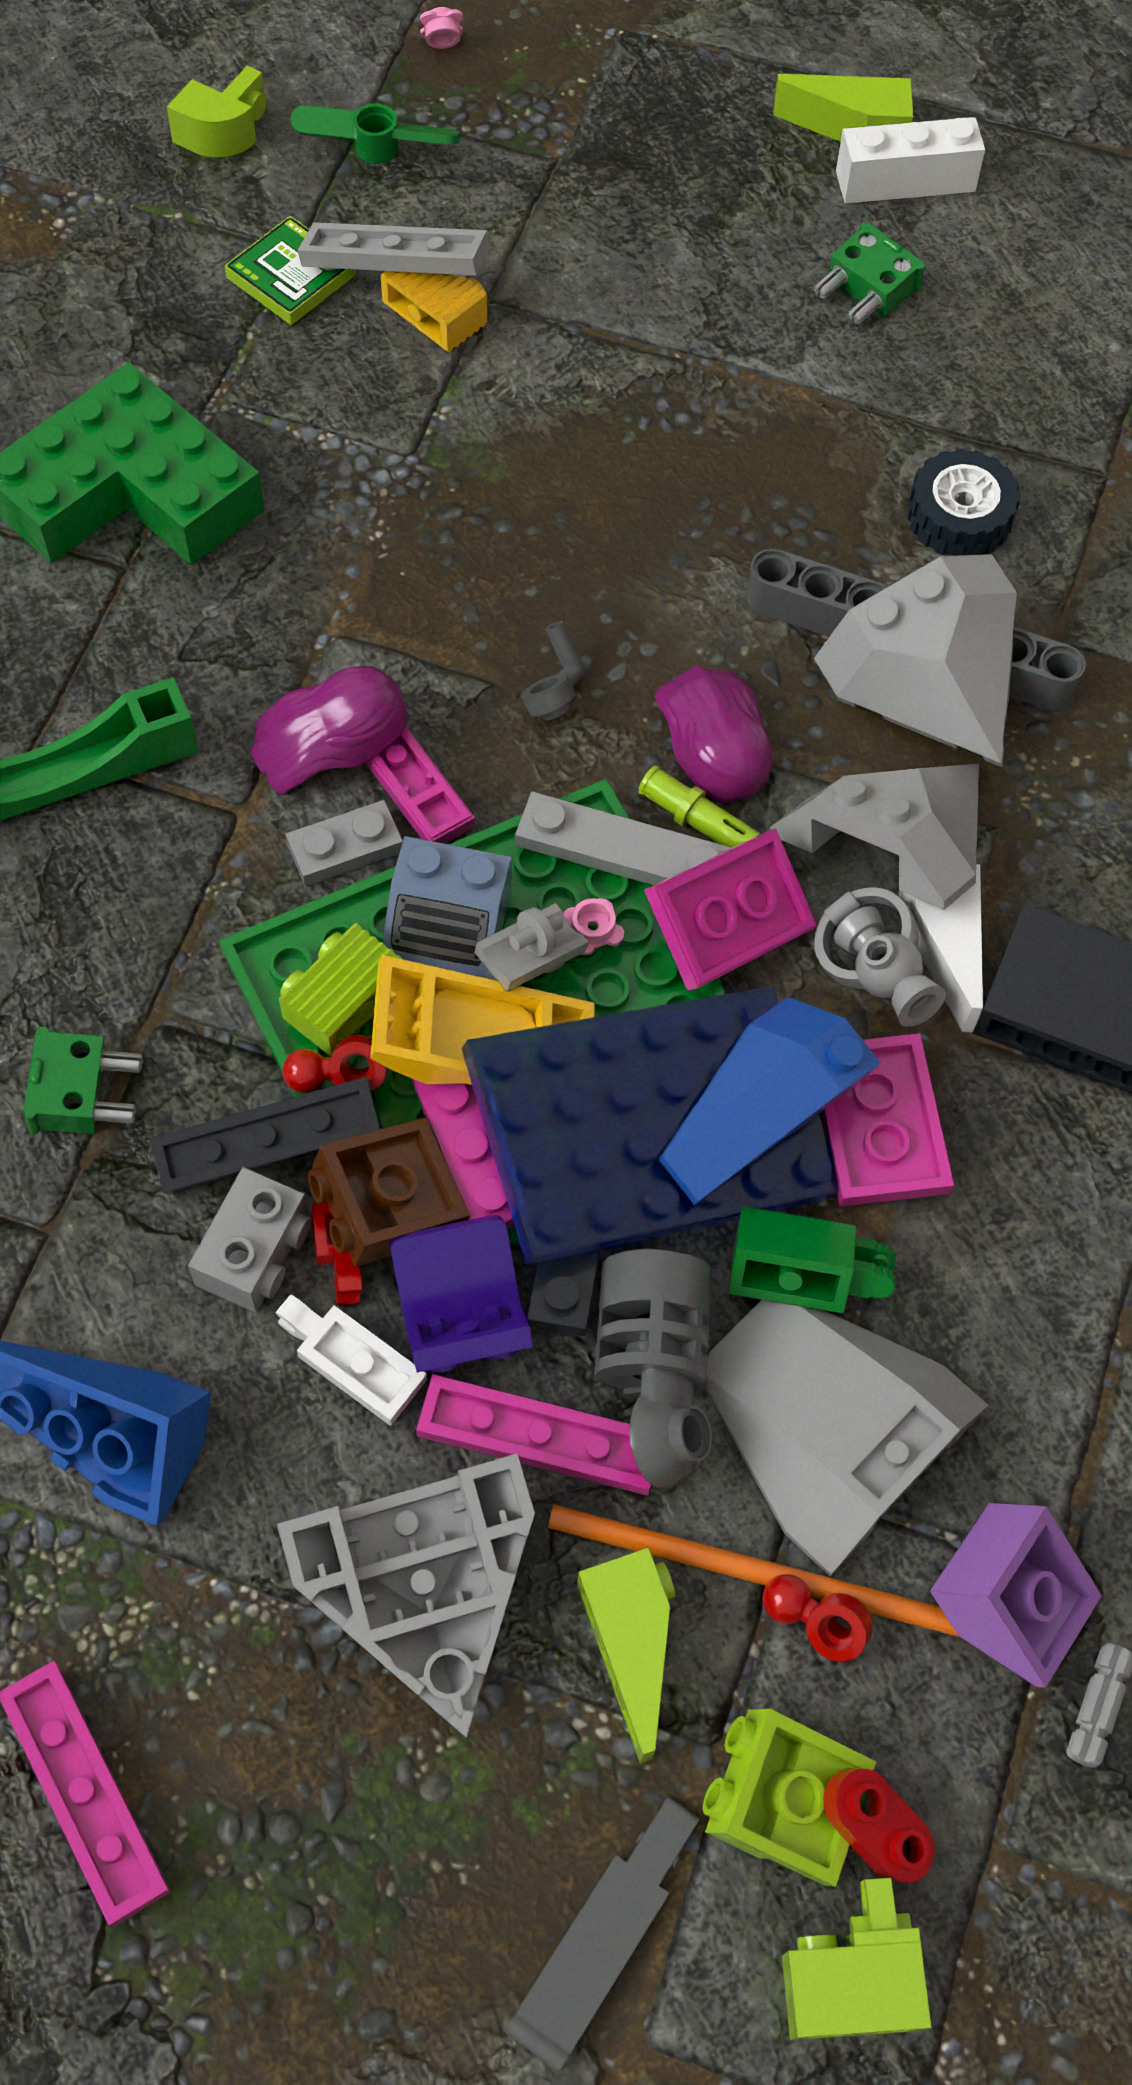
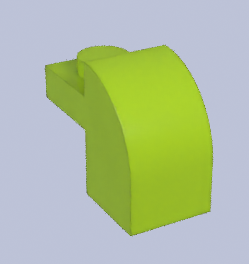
(218, 121)

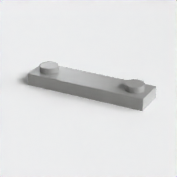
(394, 248)
(608, 841)

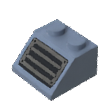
(445, 904)

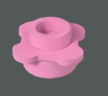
(442, 27)
(597, 912)

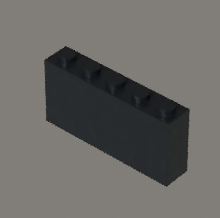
(1064, 997)

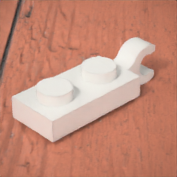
(353, 1358)

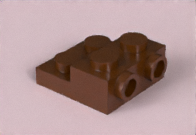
(384, 1188)

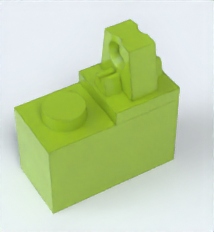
(861, 1987)

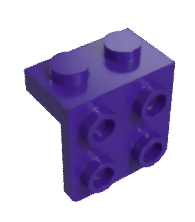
(459, 1294)

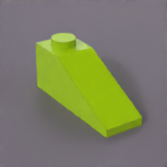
(842, 102)
(630, 1623)

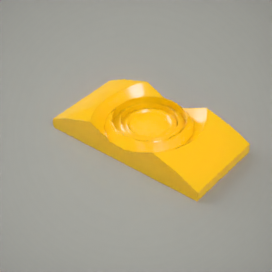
(431, 1012)

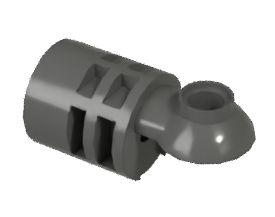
(657, 1350)

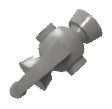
(885, 963)

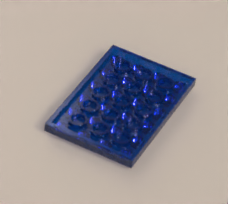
(593, 1105)

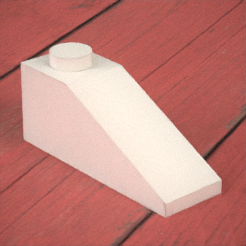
(953, 950)

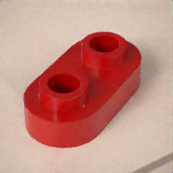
(880, 1830)

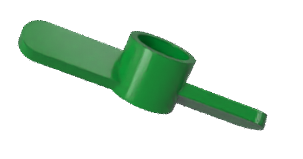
(370, 127)

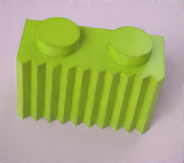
(337, 990)

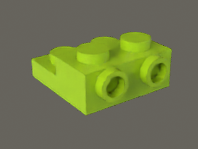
(776, 1794)

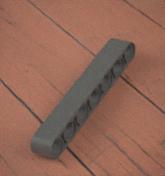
(820, 596)

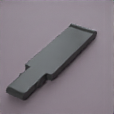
(601, 1940)

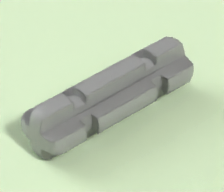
(1100, 1705)

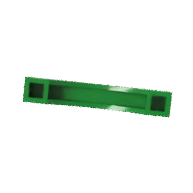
(129, 737)

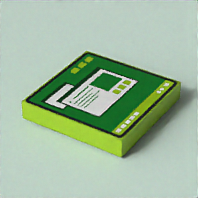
(275, 277)

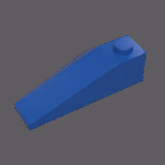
(767, 1088)
(109, 1421)

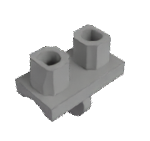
(530, 947)

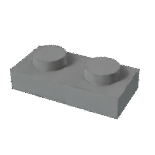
(344, 843)

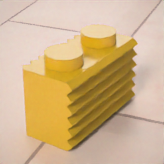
(437, 304)

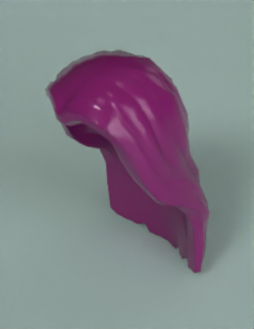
(328, 726)
(717, 732)

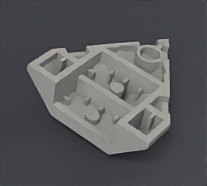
(932, 653)
(914, 813)
(421, 1576)

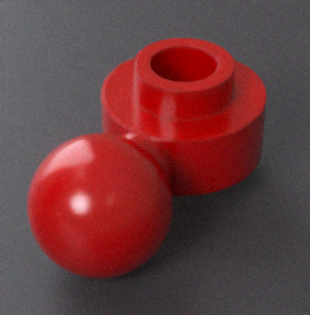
(307, 1070)
(790, 1601)

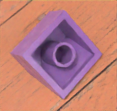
(1017, 1590)

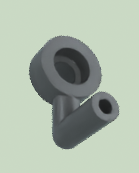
(552, 694)

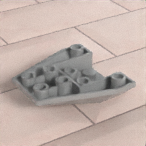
(832, 1420)

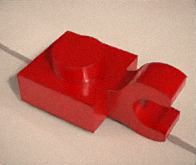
(346, 1276)

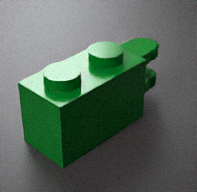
(807, 1261)

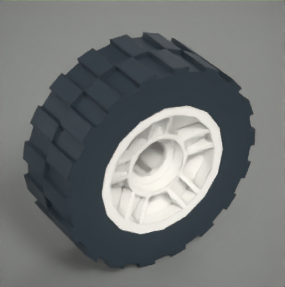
(963, 503)

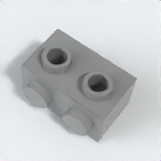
(251, 1240)

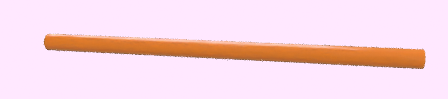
(743, 1566)

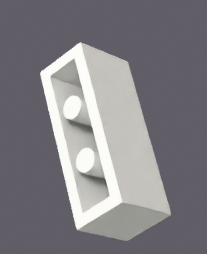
(910, 160)

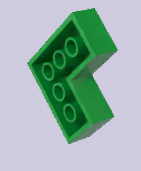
(122, 451)

